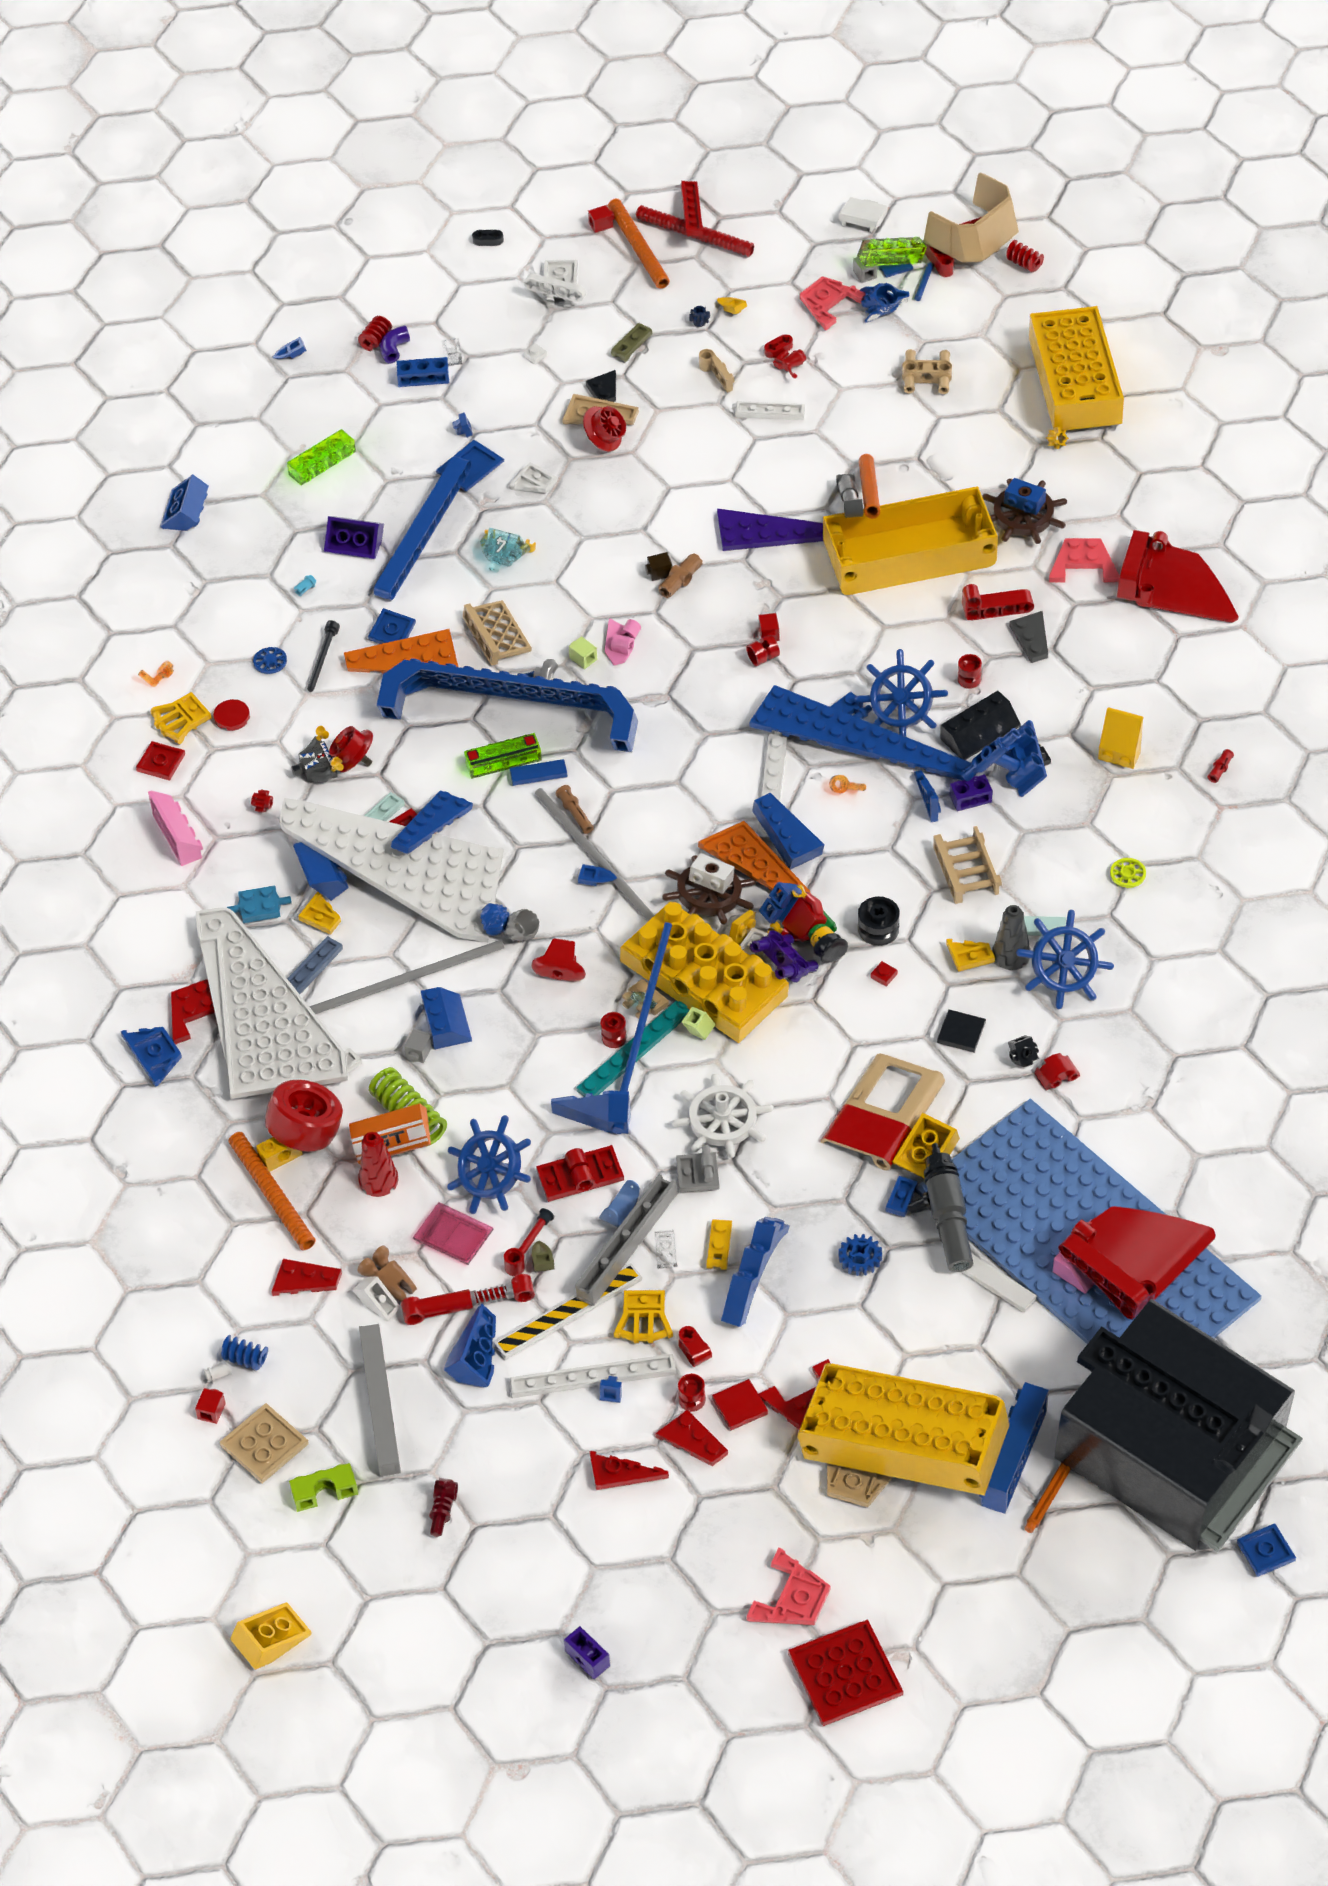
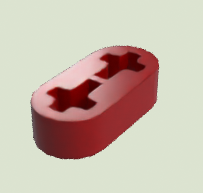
(778, 345)

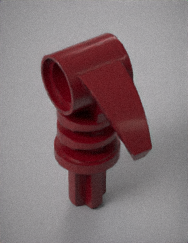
(444, 1494)

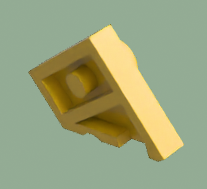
(320, 914)
(742, 926)
(970, 954)

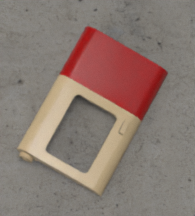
(877, 1130)

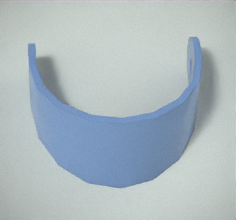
(622, 1204)

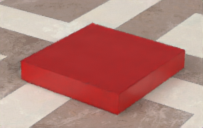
(160, 760)
(740, 1404)

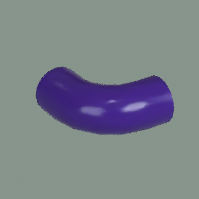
(390, 342)

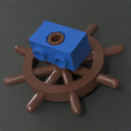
(1024, 503)

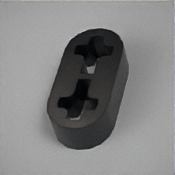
(488, 237)

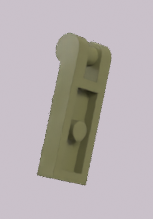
(631, 341)

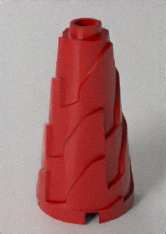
(377, 1169)

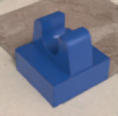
(462, 425)
(611, 1390)

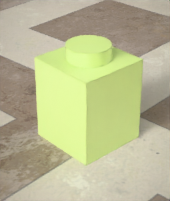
(583, 652)
(698, 1023)

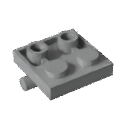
(698, 1171)

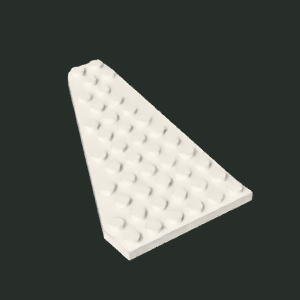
(439, 880)
(260, 1016)

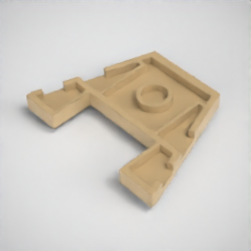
(854, 1485)

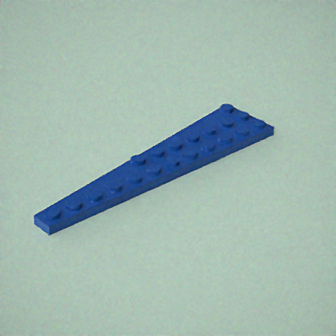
(814, 721)

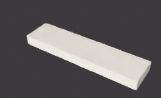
(770, 410)
(1000, 1284)

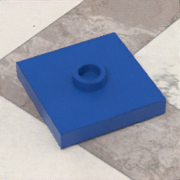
(391, 627)
(1266, 1550)

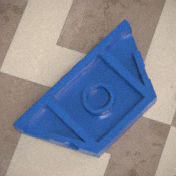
(153, 1051)

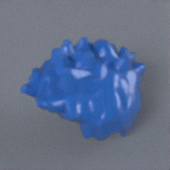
(494, 919)

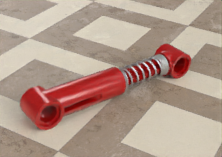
(418, 1309)

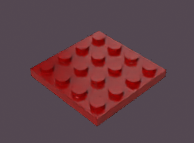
(845, 1672)

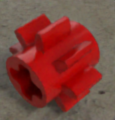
(262, 800)

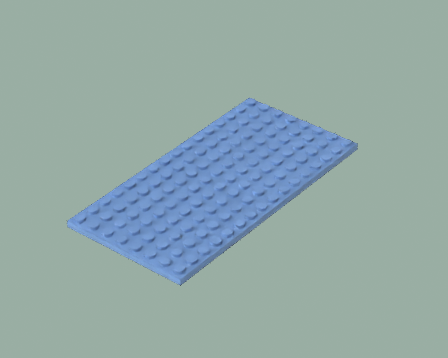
(1030, 1188)

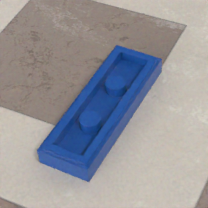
(538, 772)

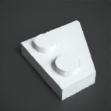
(533, 479)

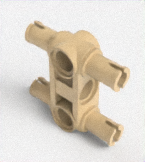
(927, 371)

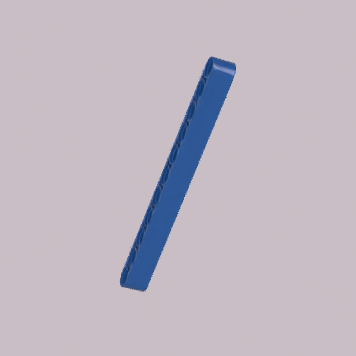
(422, 528)

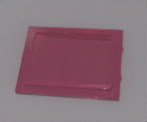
(453, 1233)

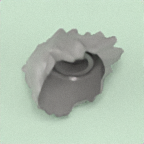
(522, 925)

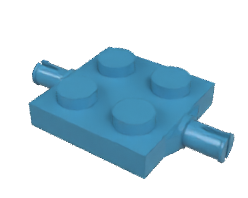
(259, 904)

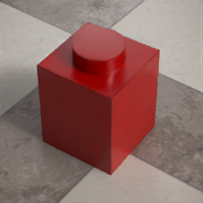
(601, 218)
(769, 625)
(210, 1405)

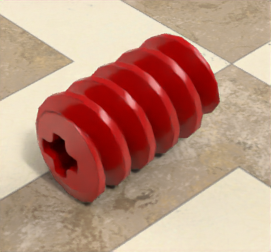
(1024, 256)
(374, 332)

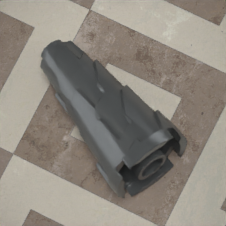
(1011, 937)

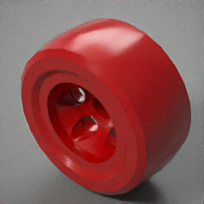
(299, 1126)

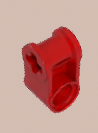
(693, 1346)

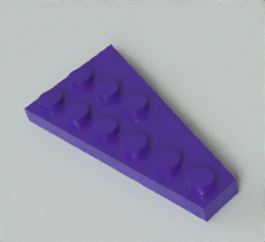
(753, 530)

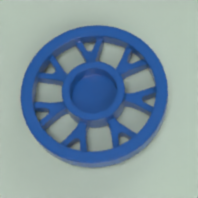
(270, 660)

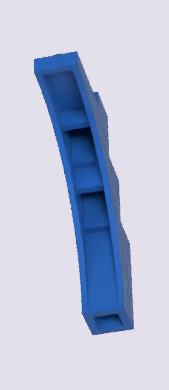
(755, 1257)

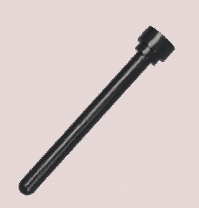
(331, 629)

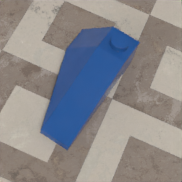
(604, 1112)

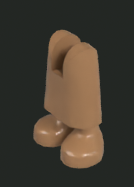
(390, 1274)

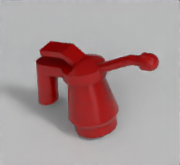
(795, 359)

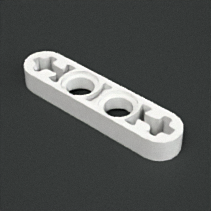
(573, 291)

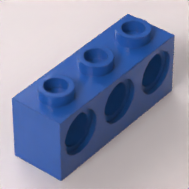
(422, 372)

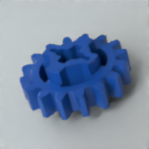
(860, 1254)

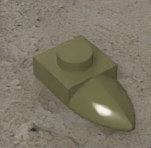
(542, 1257)

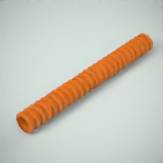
(639, 244)
(869, 486)
(272, 1191)

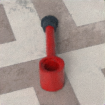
(514, 1257)

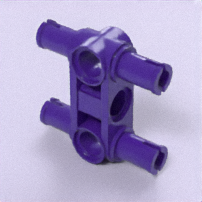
(784, 956)

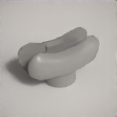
(547, 670)

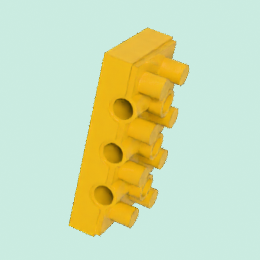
(706, 971)

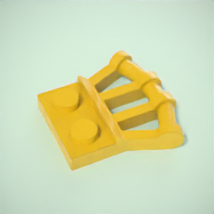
(188, 708)
(643, 1304)

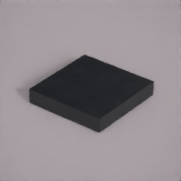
(961, 1030)

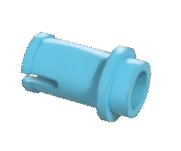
(303, 586)

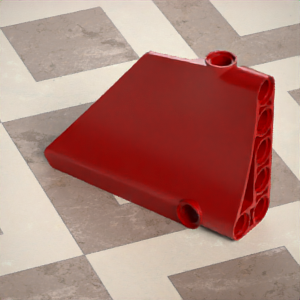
(1172, 579)
(1134, 1253)

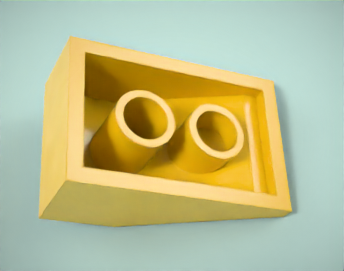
(1121, 738)
(919, 1143)
(269, 1634)

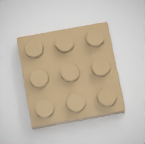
(264, 1443)

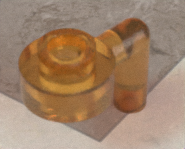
(165, 670)
(844, 784)

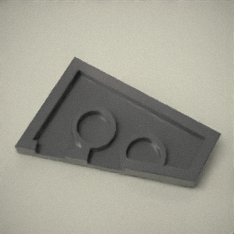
(1031, 635)

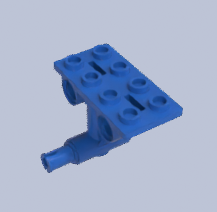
(1016, 752)

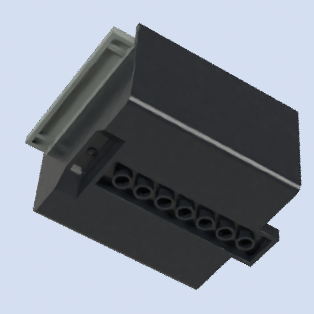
(1176, 1426)

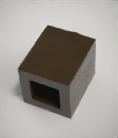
(658, 566)

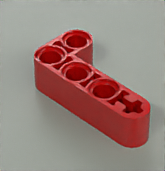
(995, 604)

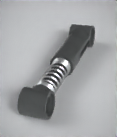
(846, 486)

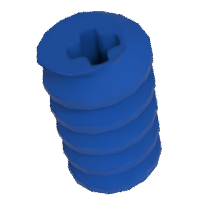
(243, 1354)

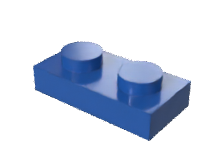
(901, 1196)

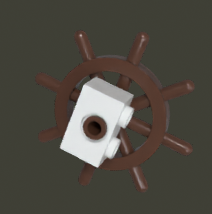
(709, 881)

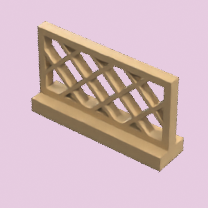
(483, 634)

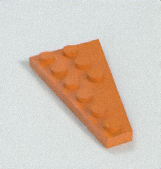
(382, 657)
(749, 855)

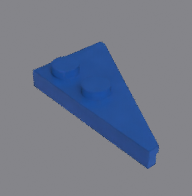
(929, 796)

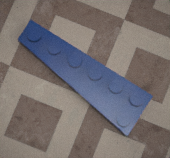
(432, 818)

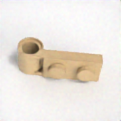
(710, 362)

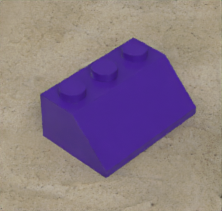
(353, 537)

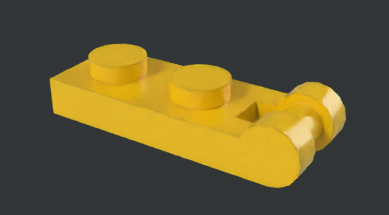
(719, 1244)

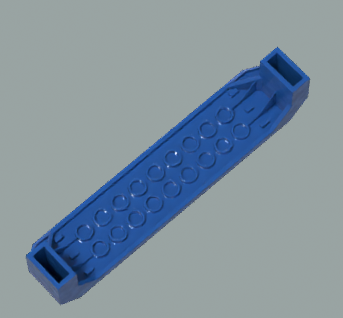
(415, 675)

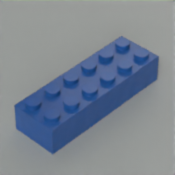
(1023, 1429)

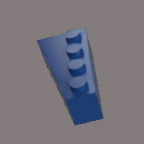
(786, 831)

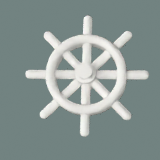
(722, 1115)

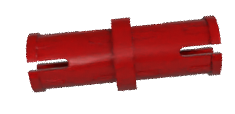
(1220, 765)

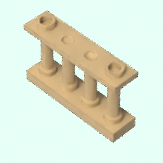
(953, 875)

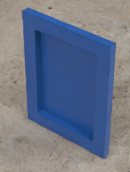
(482, 463)

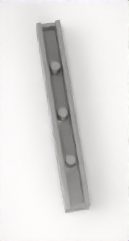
(625, 1240)
(379, 1400)

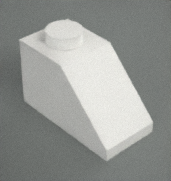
(376, 1297)

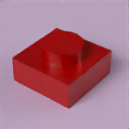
(884, 973)

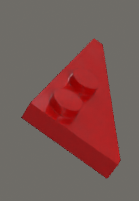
(617, 1472)

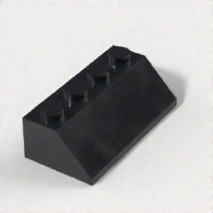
(979, 725)

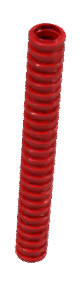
(709, 235)

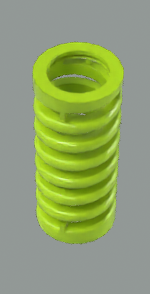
(383, 1094)

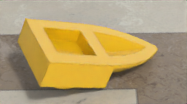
(732, 304)

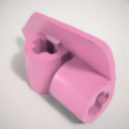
(620, 640)

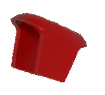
(559, 962)

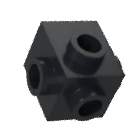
(1023, 1051)

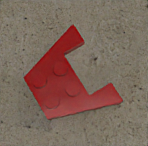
(188, 1005)
(796, 1407)

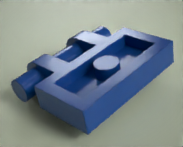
(849, 705)

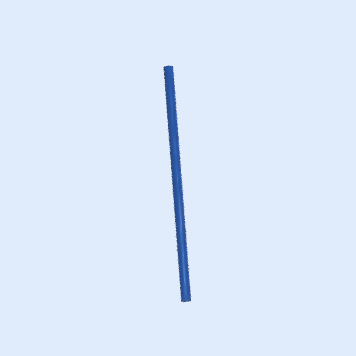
(646, 1007)

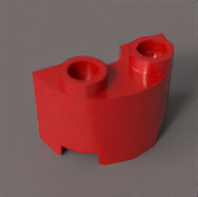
(1055, 1070)

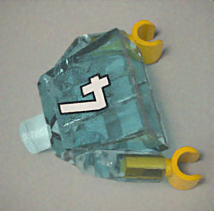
(503, 548)

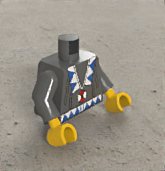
(316, 761)

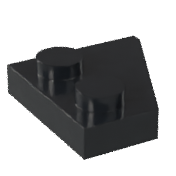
(603, 386)

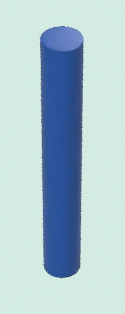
(924, 280)

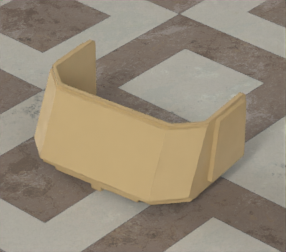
(984, 237)

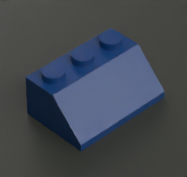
(185, 504)
(321, 872)
(445, 1017)

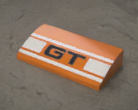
(400, 1129)

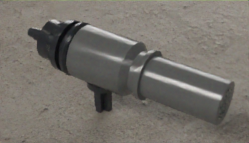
(947, 1208)

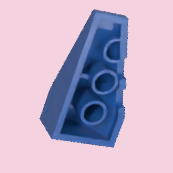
(472, 1354)

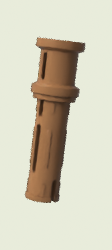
(570, 803)

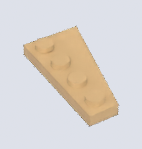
(580, 404)

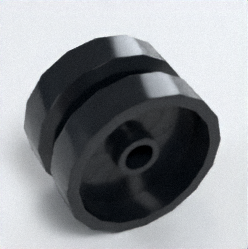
(878, 920)

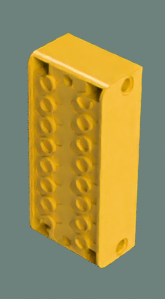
(911, 541)
(904, 1428)

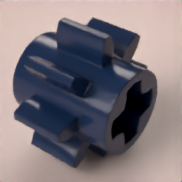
(699, 316)

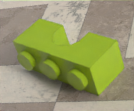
(338, 1479)

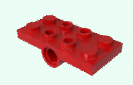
(579, 1172)

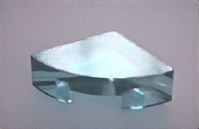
(639, 996)

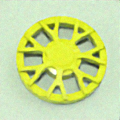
(1128, 872)

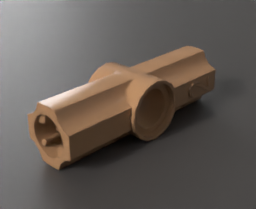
(680, 575)

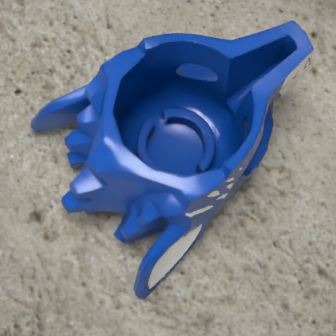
(881, 301)

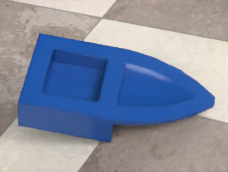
(292, 349)
(592, 875)

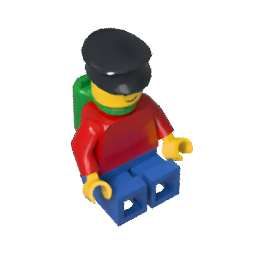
(804, 920)

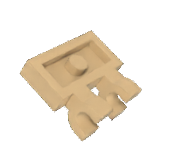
(641, 986)

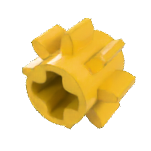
(1062, 438)

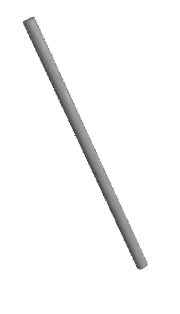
(593, 853)
(407, 977)

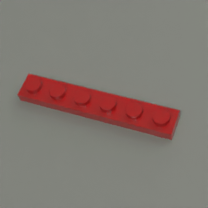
(691, 208)

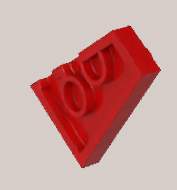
(304, 1276)
(693, 1437)

